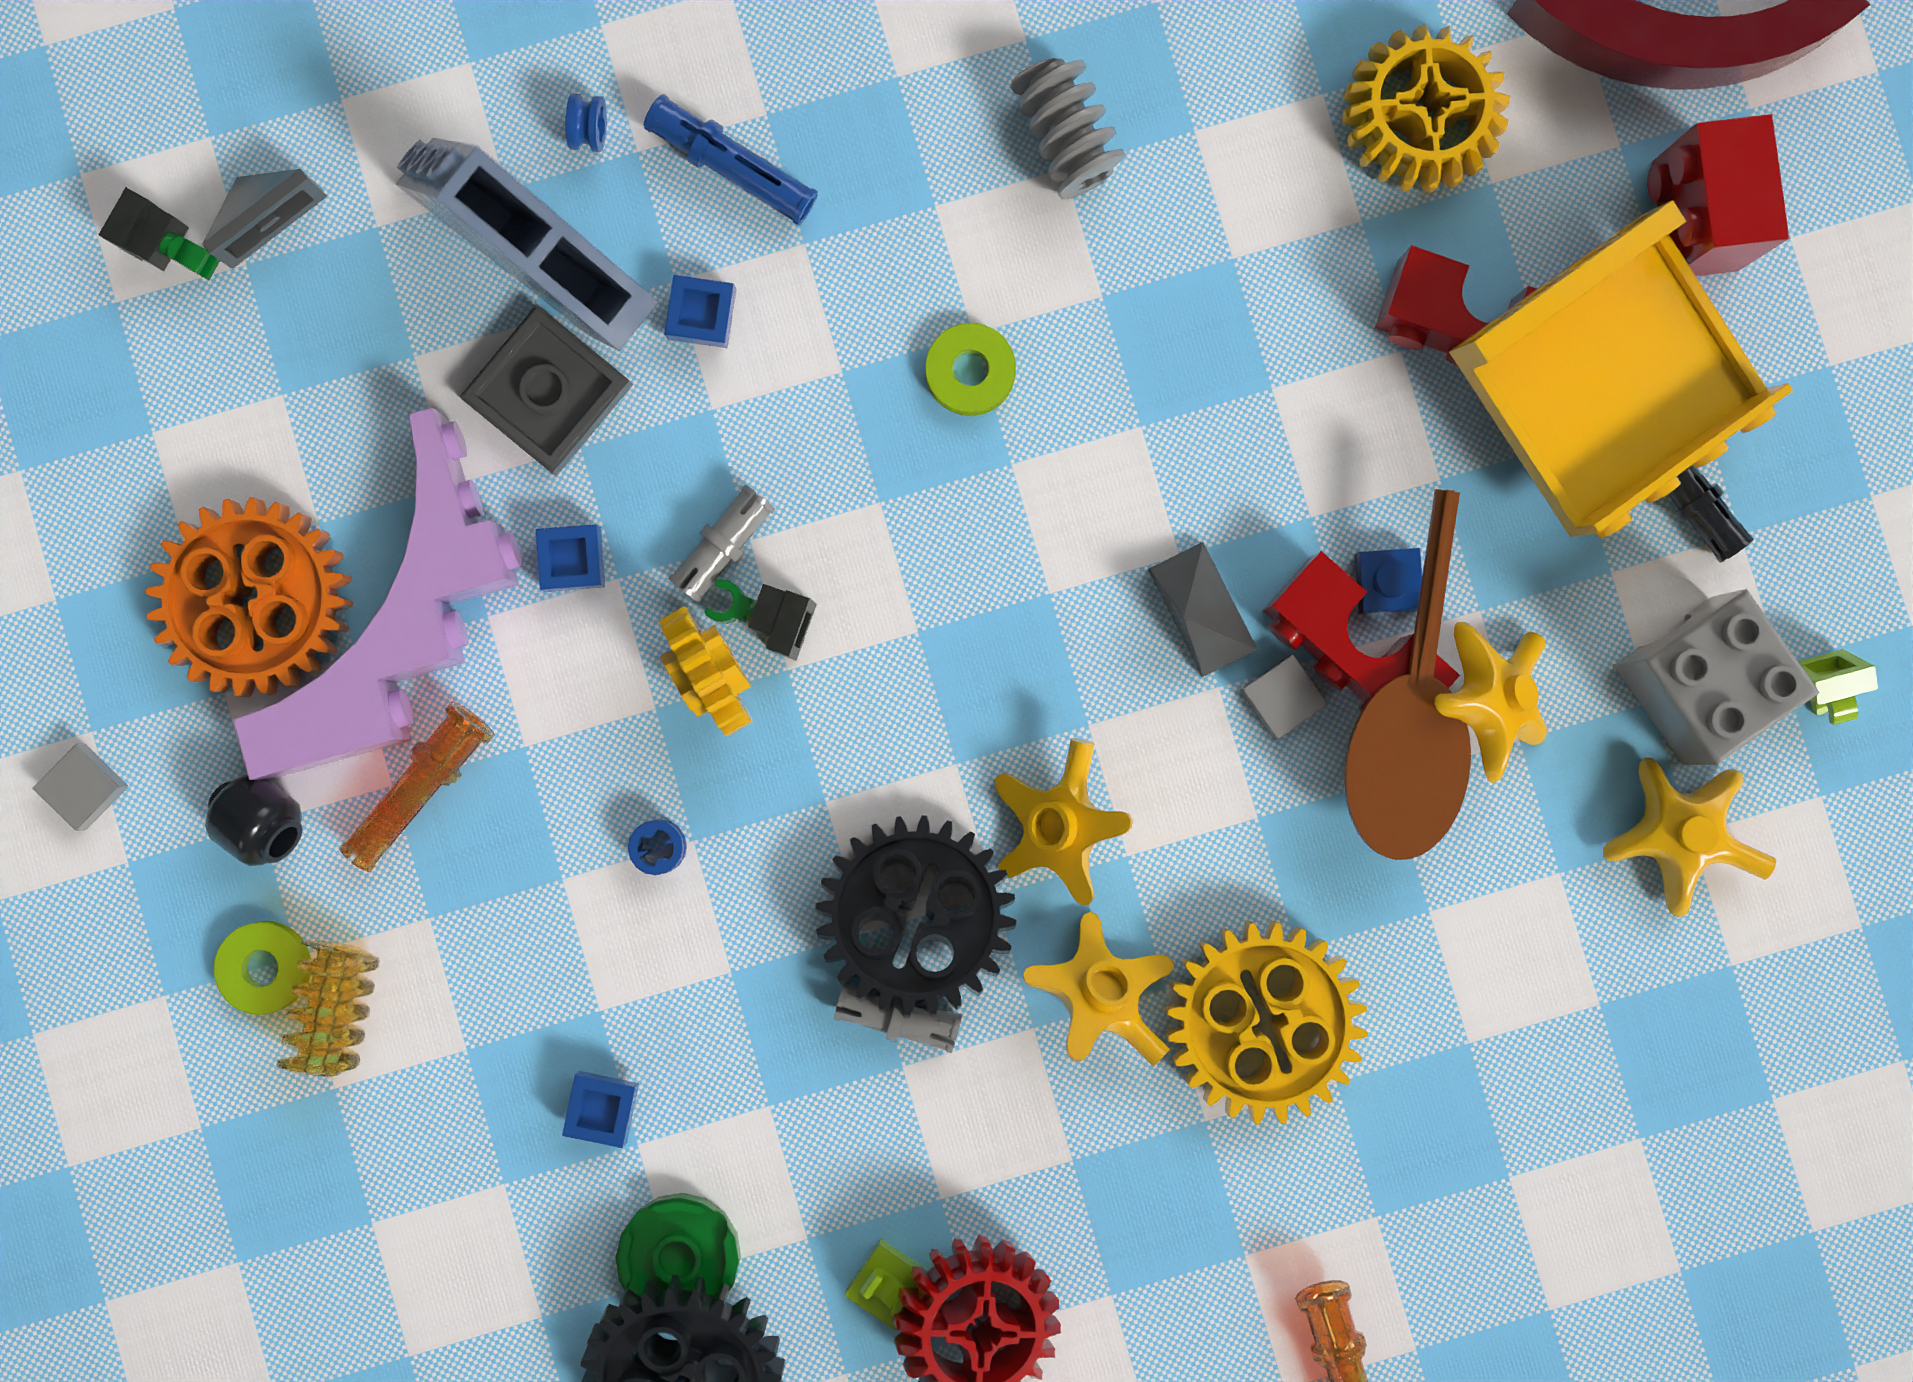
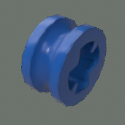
(586, 122)
(663, 864)

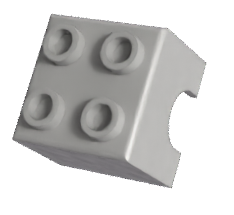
(1717, 679)

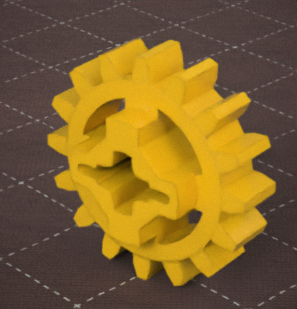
(705, 671)

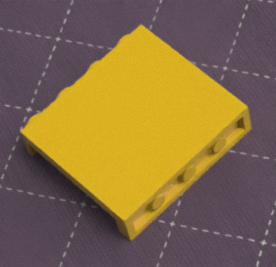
(1616, 377)

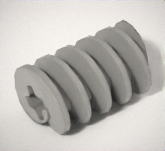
(1066, 125)

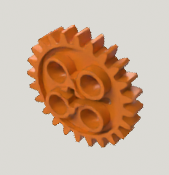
(196, 611)

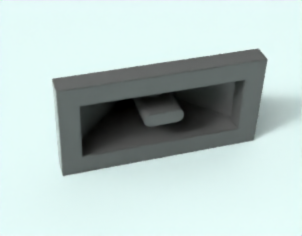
(258, 211)
(1202, 609)

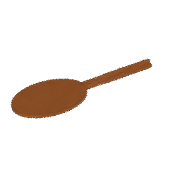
(1403, 757)

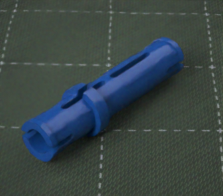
(710, 147)

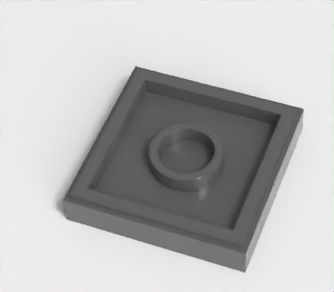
(546, 390)

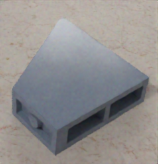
(524, 238)

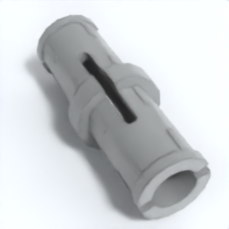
(721, 543)
(920, 1027)

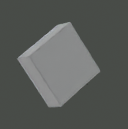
(1283, 697)
(80, 787)

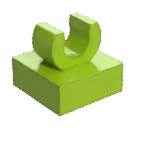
(1839, 678)
(879, 1280)

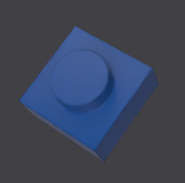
(700, 311)
(570, 558)
(1390, 580)
(600, 1109)

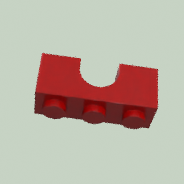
(1427, 303)
(1315, 614)

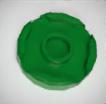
(680, 1238)

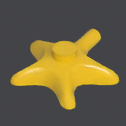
(1496, 696)
(1060, 824)
(1687, 834)
(1102, 993)

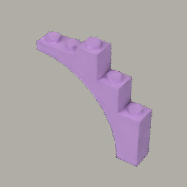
(413, 633)

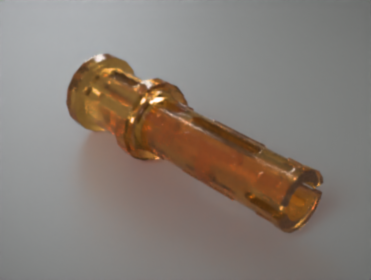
(433, 765)
(1336, 1340)

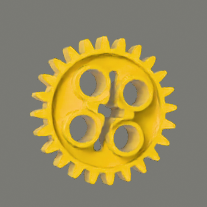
(1315, 998)

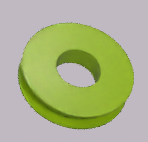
(970, 339)
(232, 967)

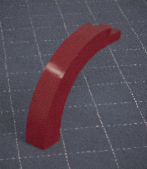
(1680, 50)

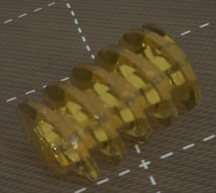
(330, 1010)

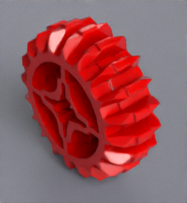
(1021, 1330)

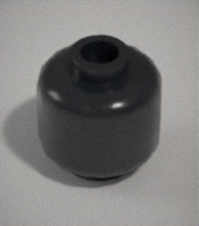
(254, 821)

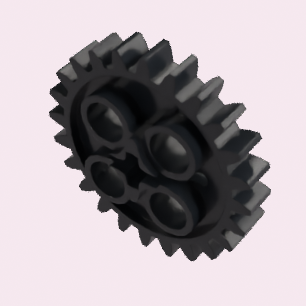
(863, 898)
(703, 1330)

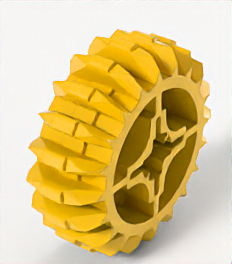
(1471, 99)

